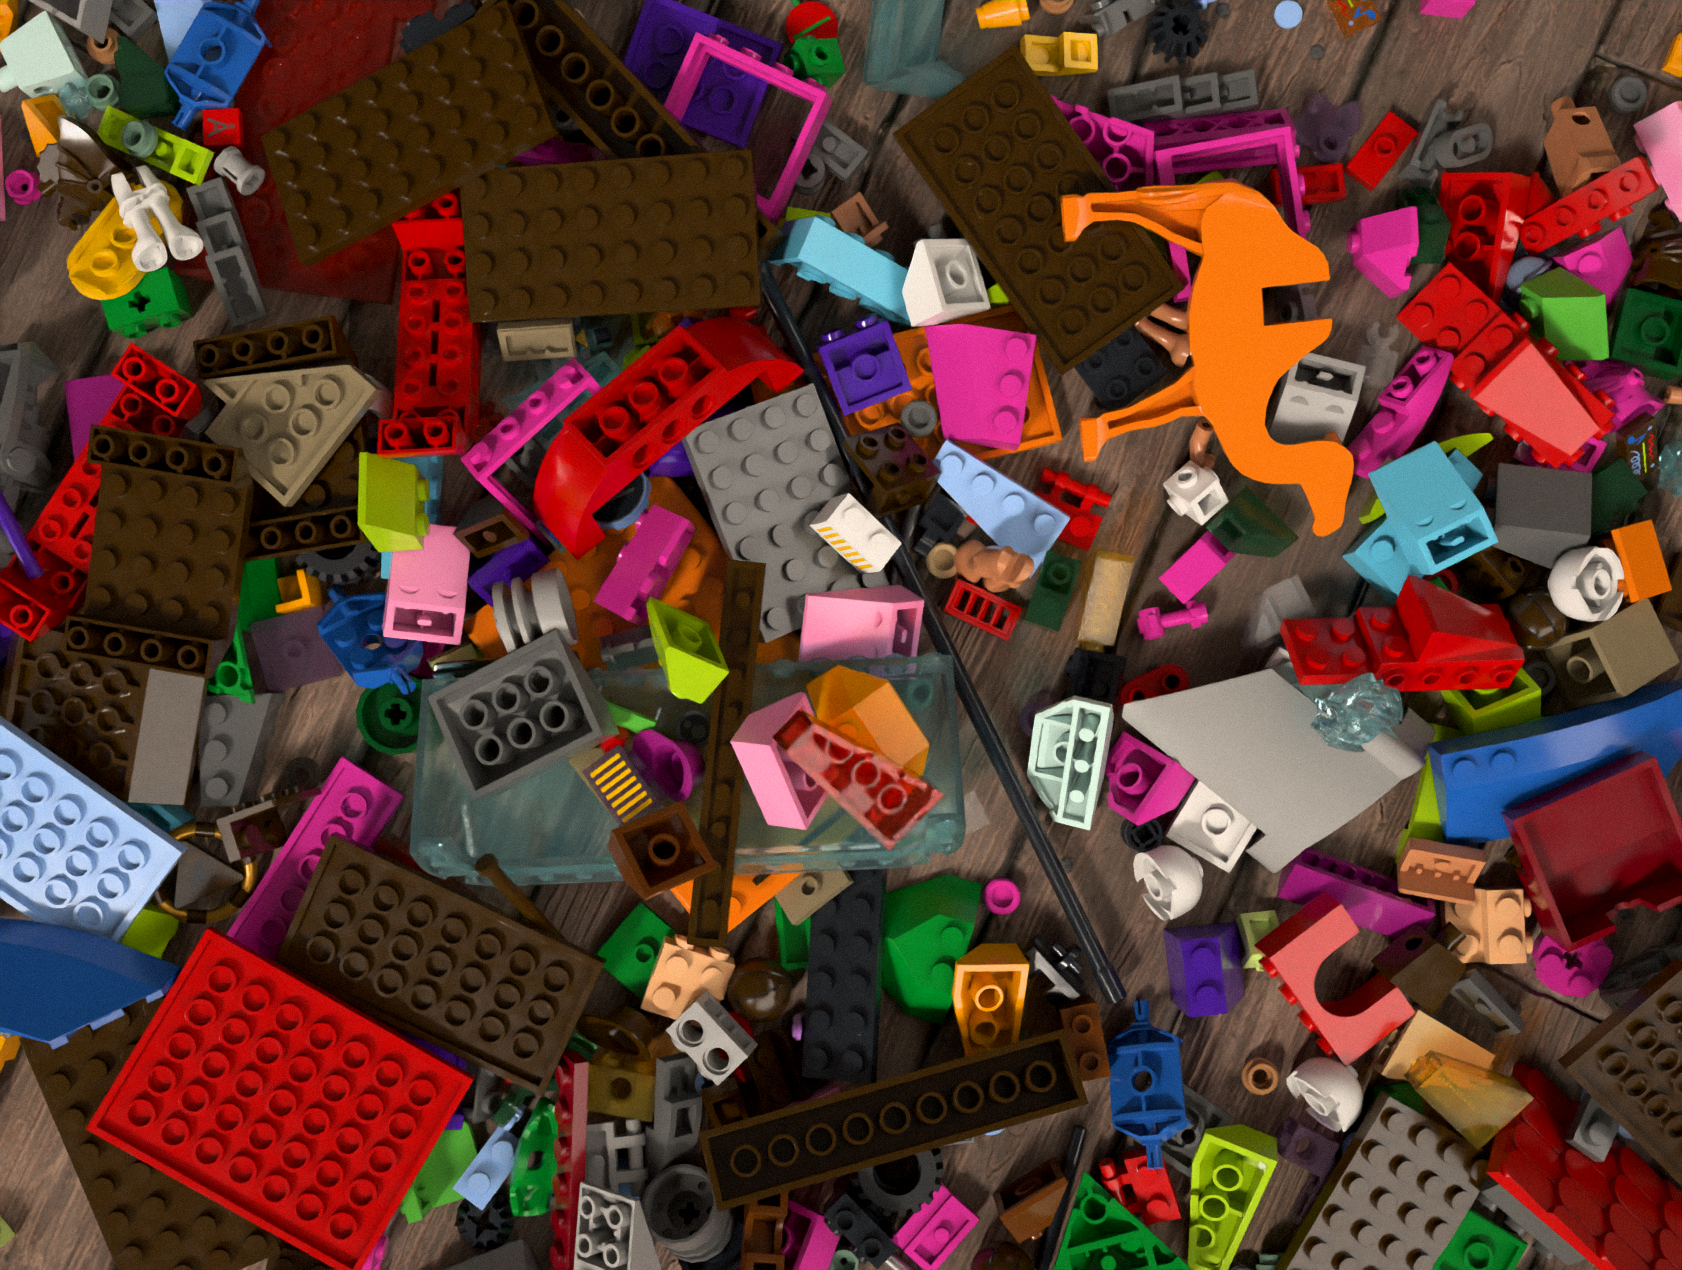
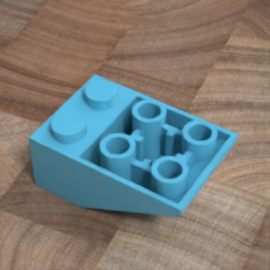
(1431, 510)

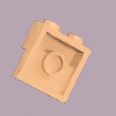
(1492, 925)
(683, 975)

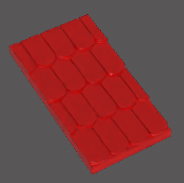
(1606, 1210)

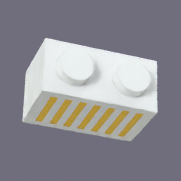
(855, 534)

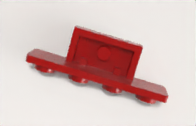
(1585, 208)

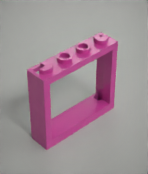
(777, 75)
(1291, 182)
(521, 427)

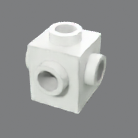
(1195, 492)

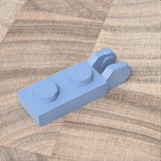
(490, 1165)

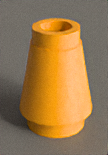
(1002, 13)

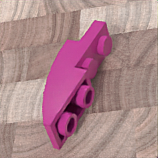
(1404, 410)

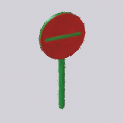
(810, 19)

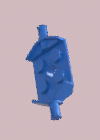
(215, 83)
(358, 622)
(1160, 1110)

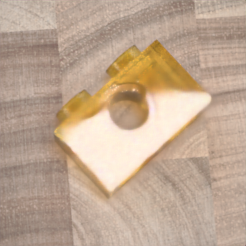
(605, 1098)

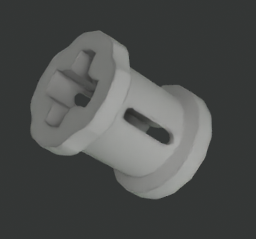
(239, 170)

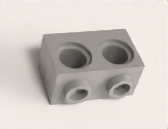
(719, 1031)

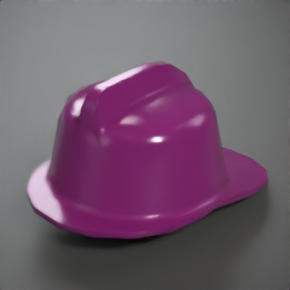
(672, 763)

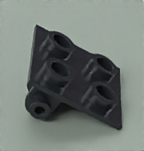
(1121, 370)

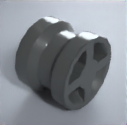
(807, 181)

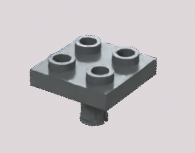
(1203, 1115)

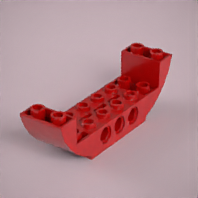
(436, 342)
(645, 416)
(62, 538)

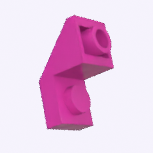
(1196, 567)

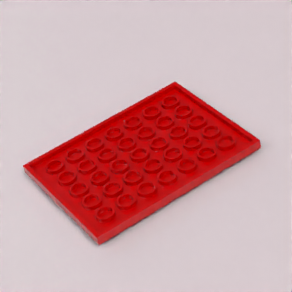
(280, 1102)

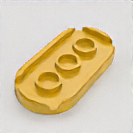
(102, 258)

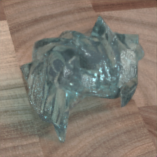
(1358, 713)

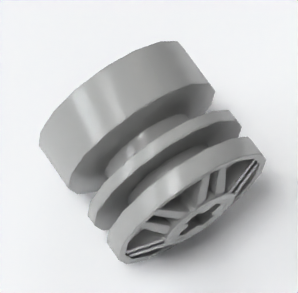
(528, 615)

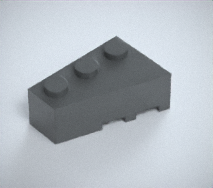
(235, 746)

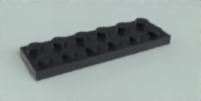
(846, 982)

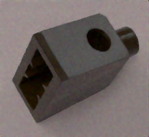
(1423, 964)

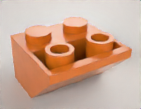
(1640, 559)

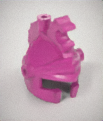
(1623, 386)

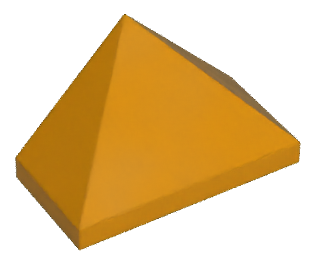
(41, 119)

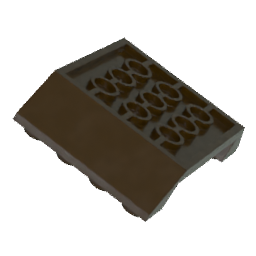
(329, 506)
(163, 552)
(107, 719)

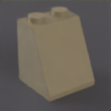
(1610, 656)

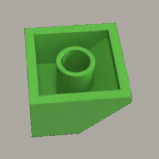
(1566, 314)

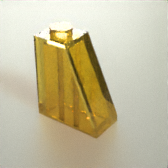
(1102, 599)
(1467, 1095)

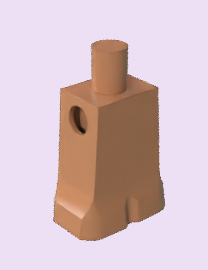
(1577, 146)

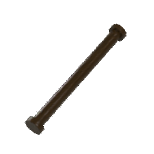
(488, 866)

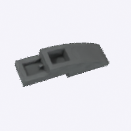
(676, 1115)

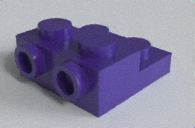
(863, 364)

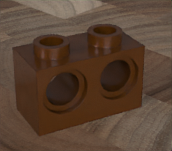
(1085, 1036)

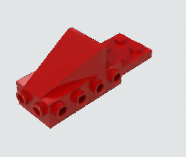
(1509, 368)
(1417, 645)

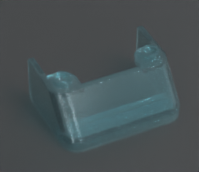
(905, 49)

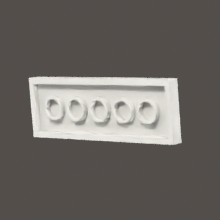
(1209, 823)

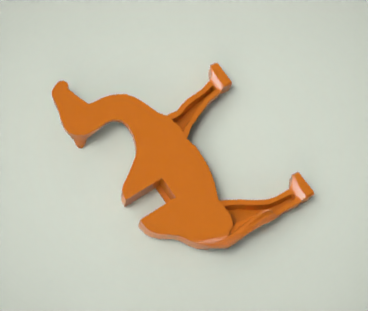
(1230, 346)

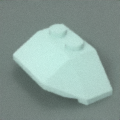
(1070, 757)

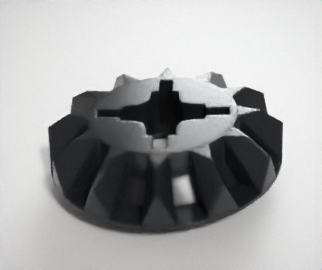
(491, 1236)

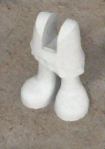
(137, 210)

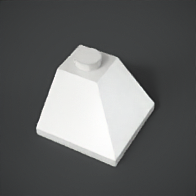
(943, 283)

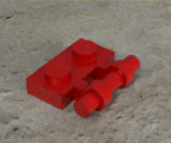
(1082, 524)
(1152, 1188)

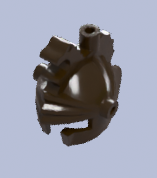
(79, 170)
(1659, 258)

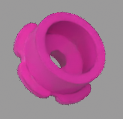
(15, 183)

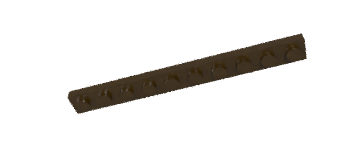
(723, 770)

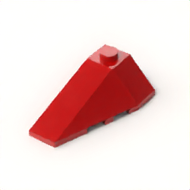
(1485, 224)

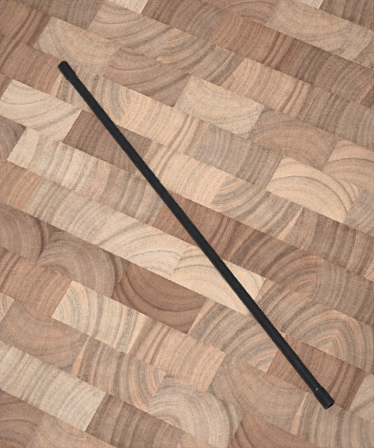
(1102, 969)

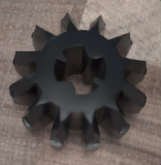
(1177, 44)

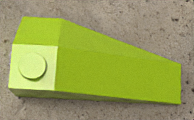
(1226, 1187)

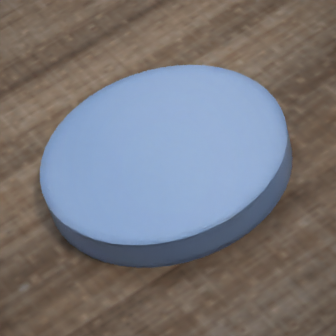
(1288, 14)

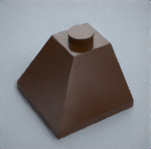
(660, 851)
(1031, 1201)

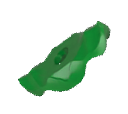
(532, 1186)

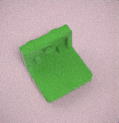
(440, 1173)

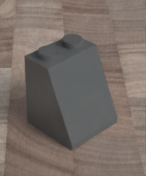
(1539, 511)

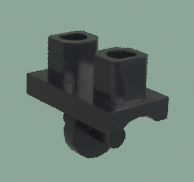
(1058, 965)

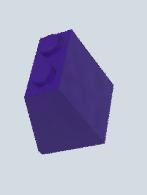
(1204, 968)

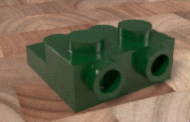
(1648, 334)

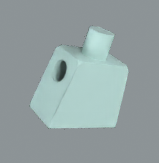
(40, 58)

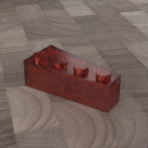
(866, 783)

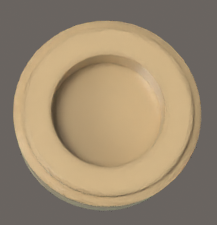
(941, 560)

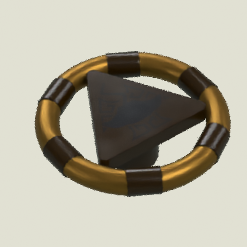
(203, 874)

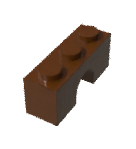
(763, 1233)

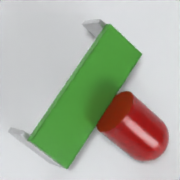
(625, 720)

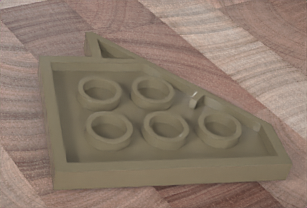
(290, 421)

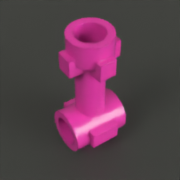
(1152, 623)

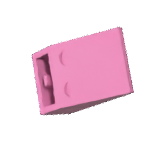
(428, 590)
(861, 623)

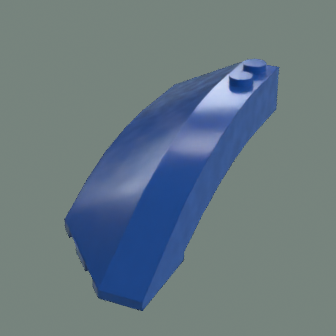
(1506, 766)
(70, 979)

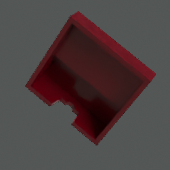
(1599, 849)

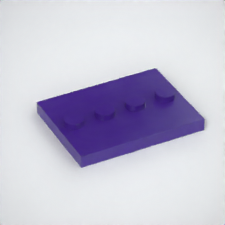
(725, 97)

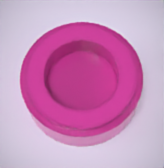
(1001, 896)

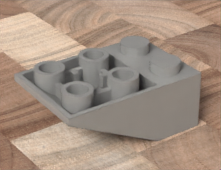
(1314, 399)
(612, 1232)

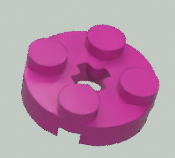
(1578, 979)

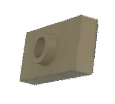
(537, 339)
(811, 892)

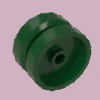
(381, 719)

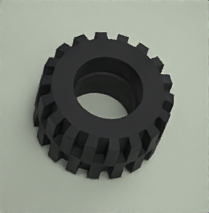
(350, 569)
(904, 1193)

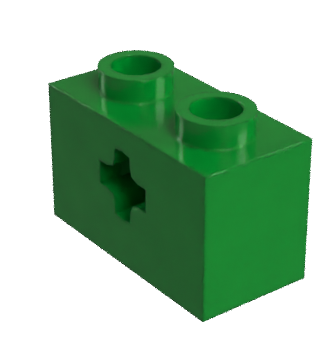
(166, 310)

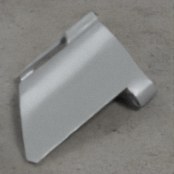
(1264, 759)

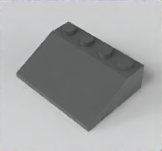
(521, 716)

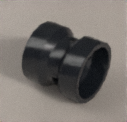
(1133, 835)

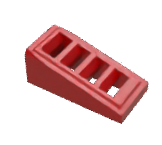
(974, 591)

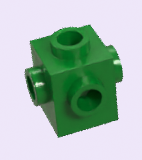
(815, 59)

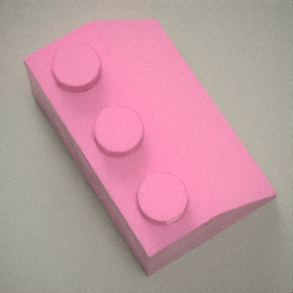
(1662, 141)
(779, 784)

